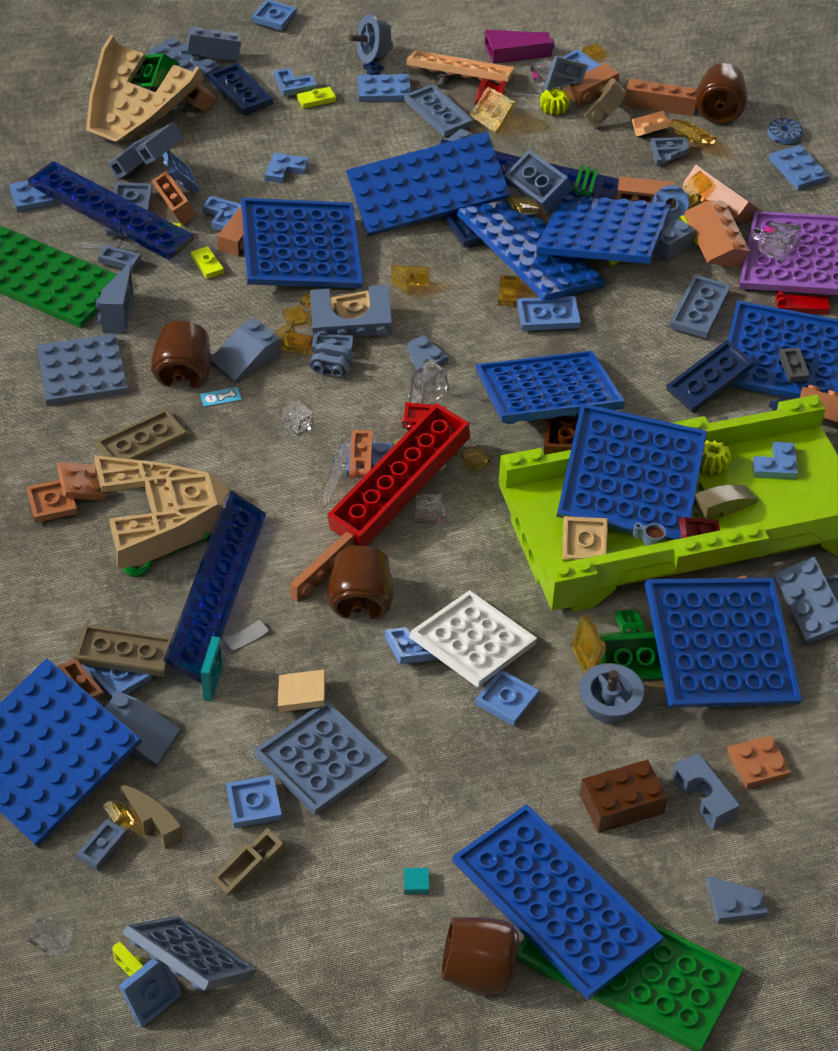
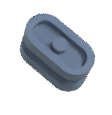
(331, 360)

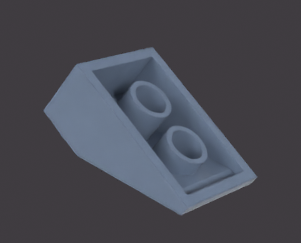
(539, 181)
(675, 239)
(116, 302)
(247, 350)
(153, 729)

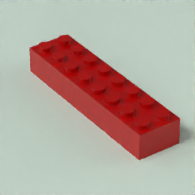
(399, 475)

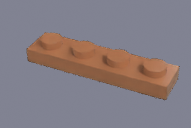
(319, 568)

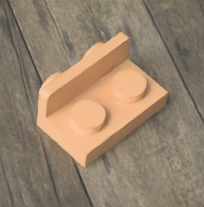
(651, 123)

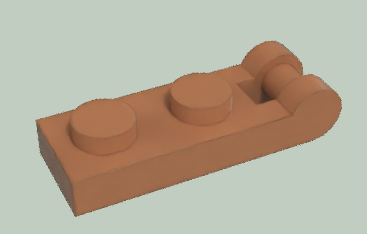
(360, 453)

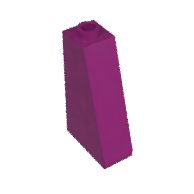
(517, 45)

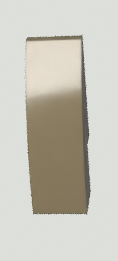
(723, 500)
(151, 816)
(250, 862)

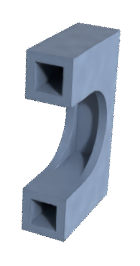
(146, 150)
(374, 322)

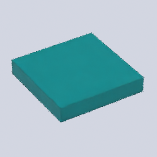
(212, 669)

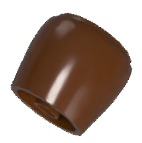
(721, 94)
(181, 354)
(360, 582)
(480, 954)

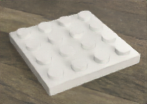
(473, 638)

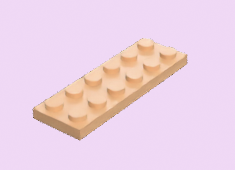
(466, 67)

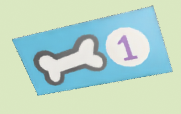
(220, 396)

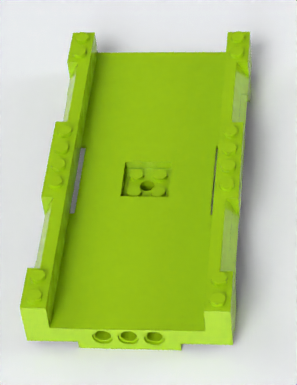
(783, 519)

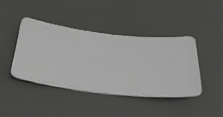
(246, 636)

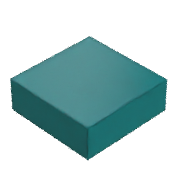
(416, 880)

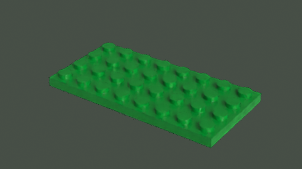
(49, 278)
(670, 990)

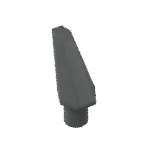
(443, 78)

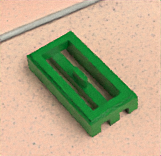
(587, 172)
(625, 621)

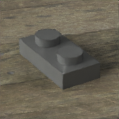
(794, 365)

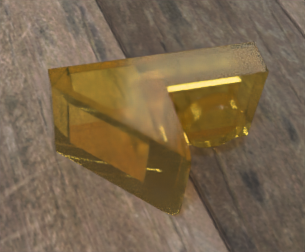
(404, 276)
(508, 291)
(293, 340)

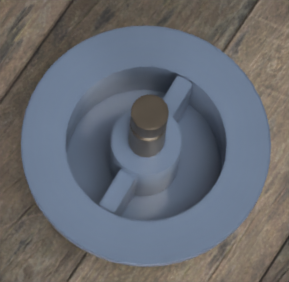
(372, 39)
(611, 692)

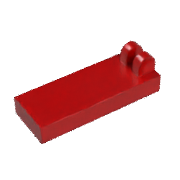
(806, 304)

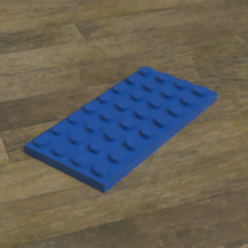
(427, 183)
(515, 241)
(557, 901)

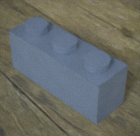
(213, 43)

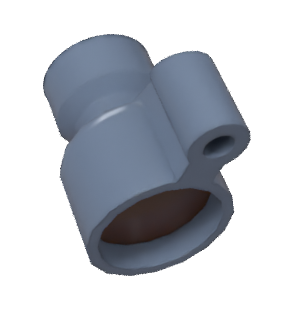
(650, 534)

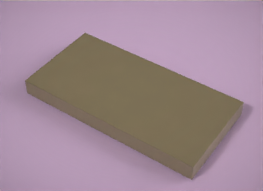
(143, 437)
(122, 650)

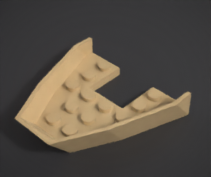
(124, 109)
(181, 505)

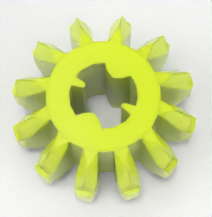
(554, 101)
(715, 457)

